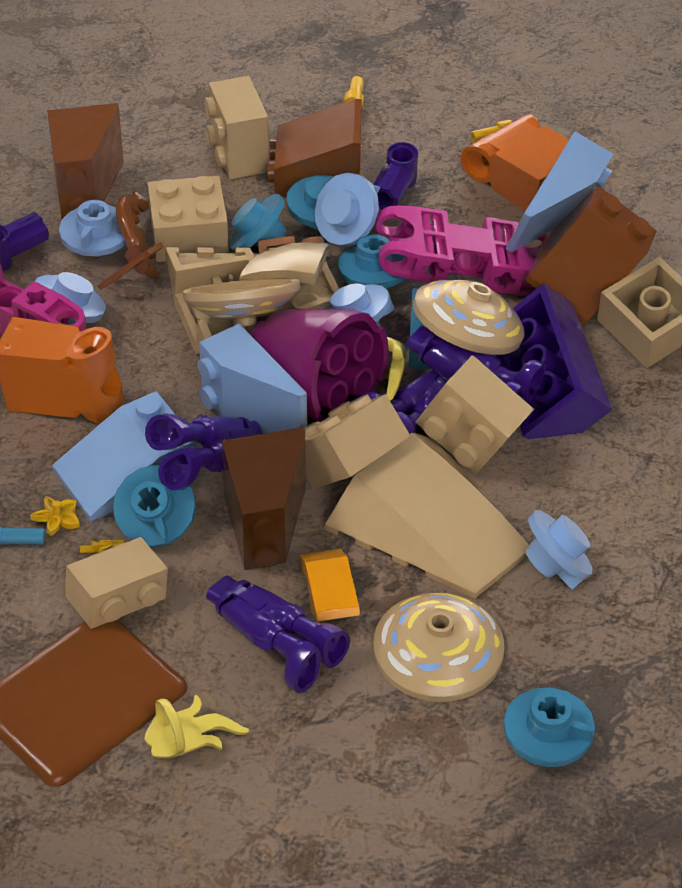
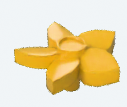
(57, 515)
(97, 547)

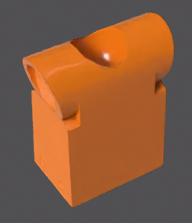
(515, 159)
(59, 370)

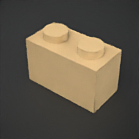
(116, 582)

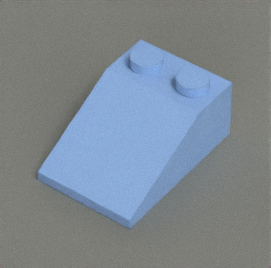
(571, 179)
(248, 382)
(110, 454)

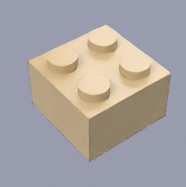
(237, 127)
(188, 215)
(645, 312)
(473, 415)
(351, 439)

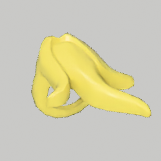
(397, 366)
(182, 732)

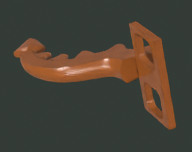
(138, 251)

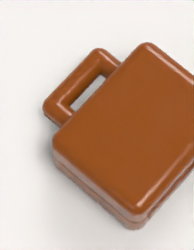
(82, 699)

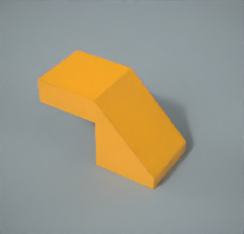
(329, 584)

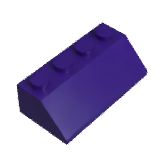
(571, 389)

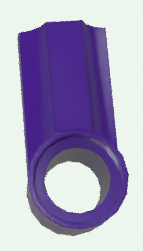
(397, 174)
(20, 237)

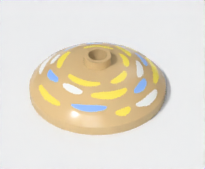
(242, 299)
(469, 316)
(436, 661)

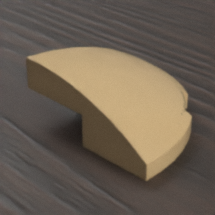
(290, 261)

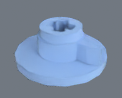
(346, 209)
(91, 229)
(78, 291)
(365, 298)
(559, 548)

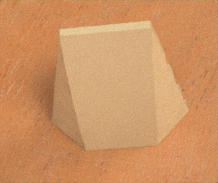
(207, 268)
(429, 516)

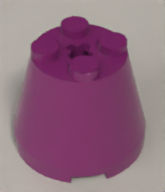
(327, 352)

